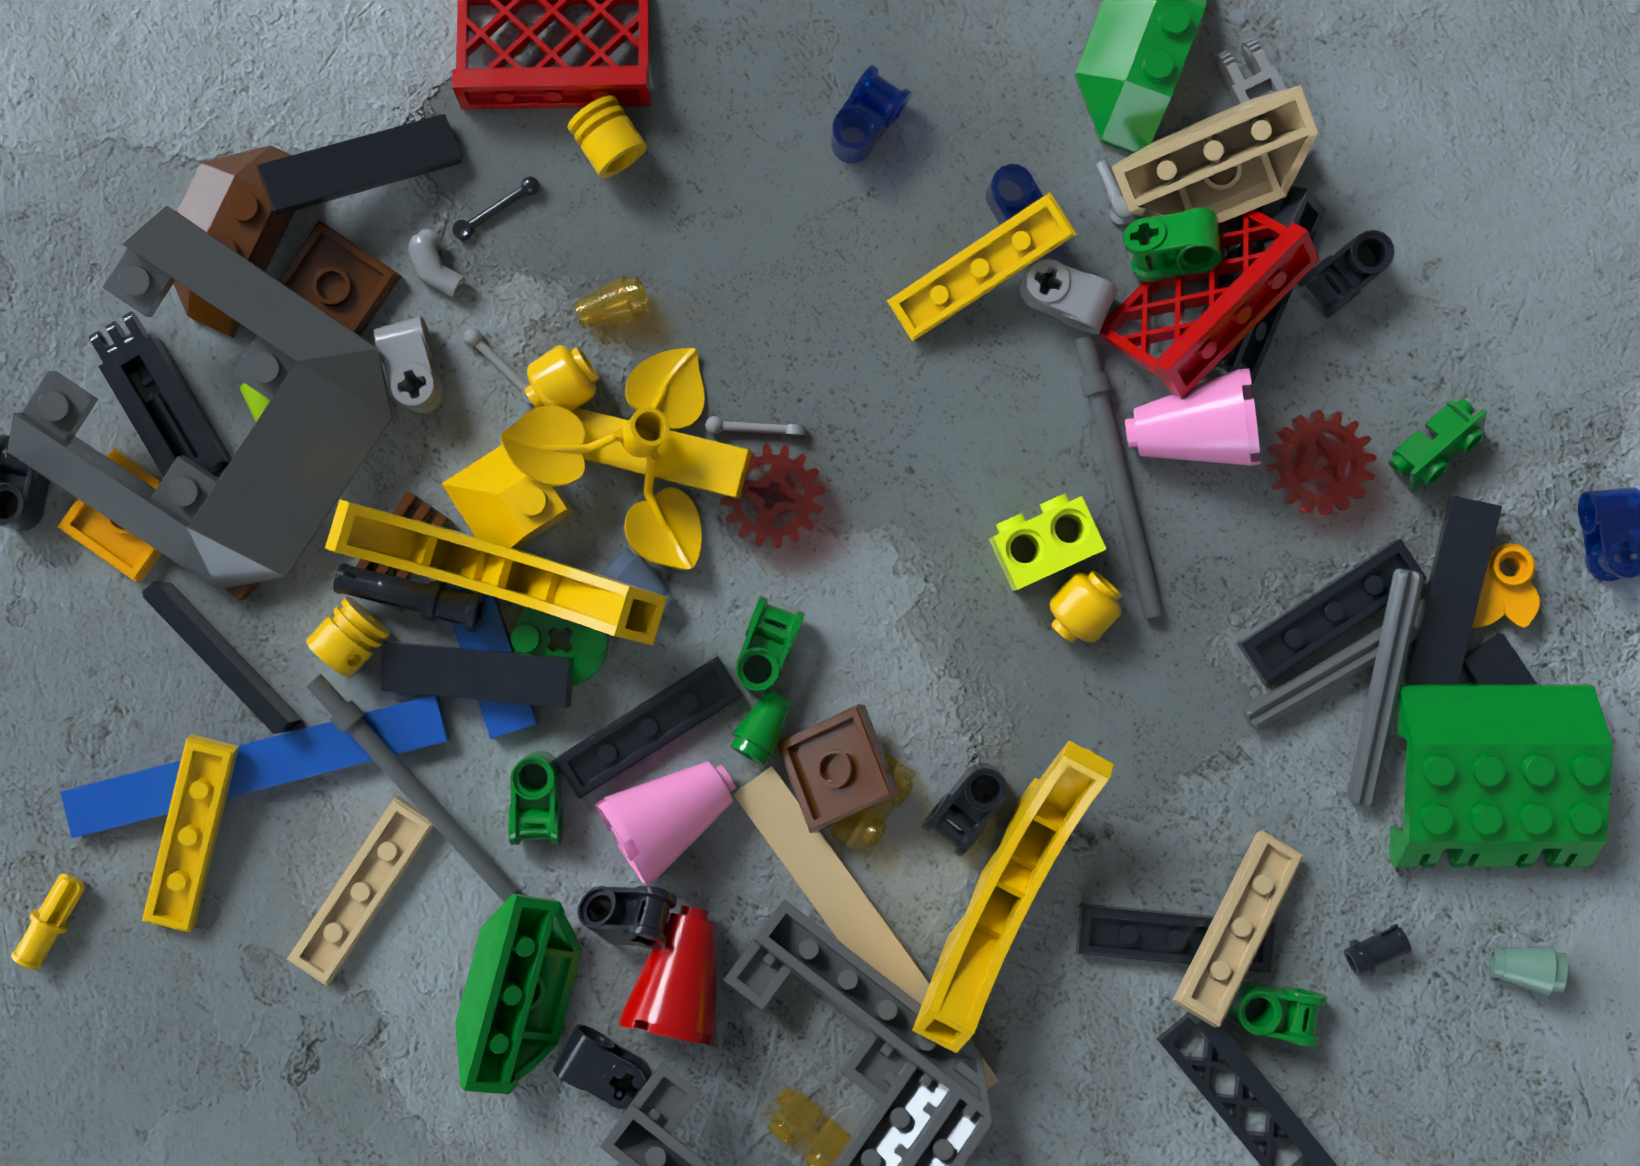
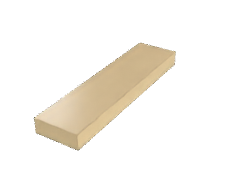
(361, 891)
(1238, 929)

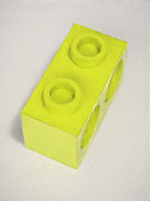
(1050, 552)

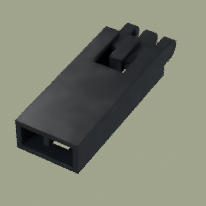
(173, 420)

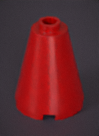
(678, 982)

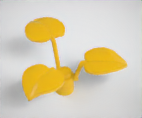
(667, 397)

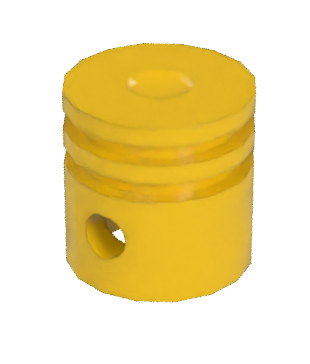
(607, 136)
(348, 637)

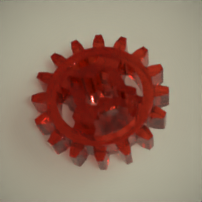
(1331, 478)
(766, 517)

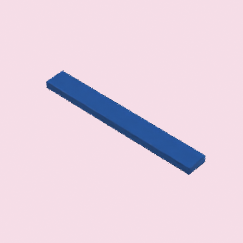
(257, 765)

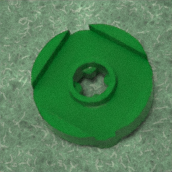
(534, 637)

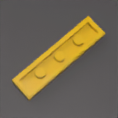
(982, 266)
(682, 457)
(190, 833)

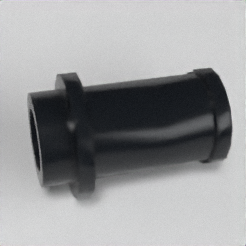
(1377, 950)

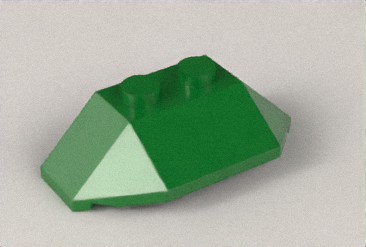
(1135, 66)
(515, 993)

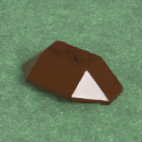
(234, 208)

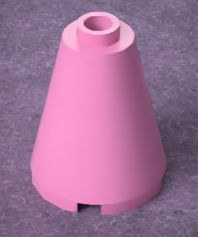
(1207, 425)
(665, 816)

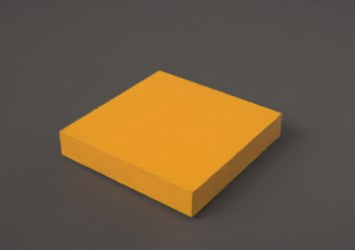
(106, 537)

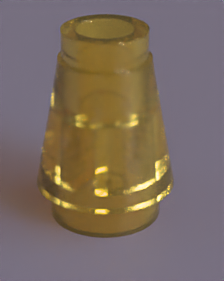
(614, 303)

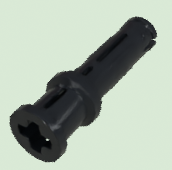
(432, 600)

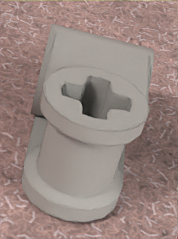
(1075, 296)
(408, 357)

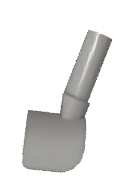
(1117, 206)

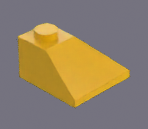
(505, 503)

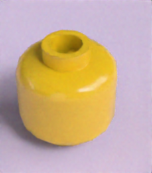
(561, 378)
(1085, 607)

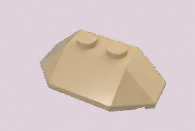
(1223, 161)

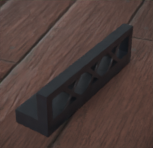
(1306, 211)
(1249, 1075)

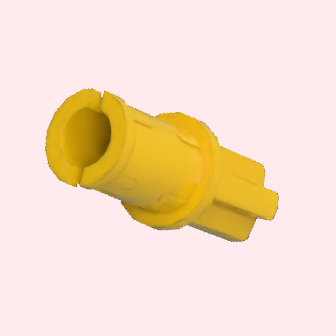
(48, 921)

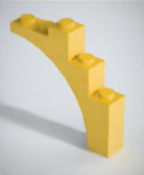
(497, 571)
(1005, 892)

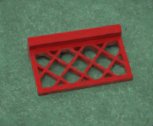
(543, 84)
(1231, 309)

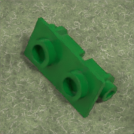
(1454, 432)

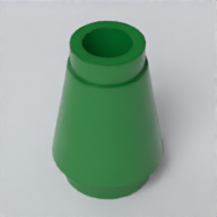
(762, 728)

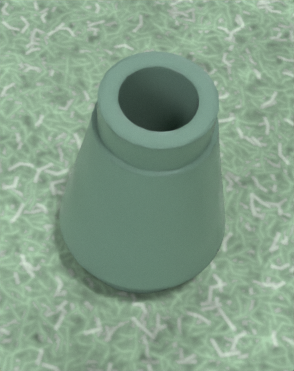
(1531, 968)

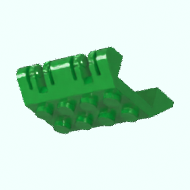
(1502, 775)

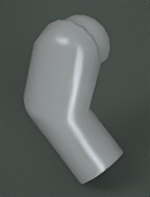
(427, 264)

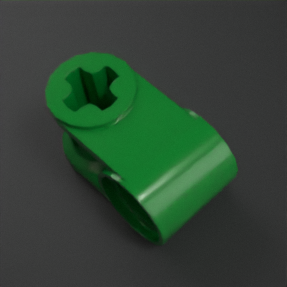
(1178, 244)
(768, 641)
(534, 810)
(1285, 1012)

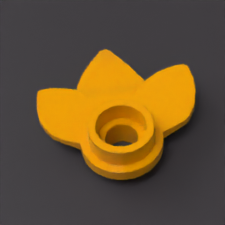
(1505, 594)

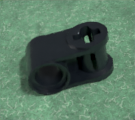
(1343, 276)
(26, 484)
(965, 809)
(627, 914)
(598, 1064)

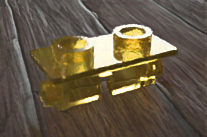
(870, 825)
(794, 1124)

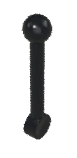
(464, 229)

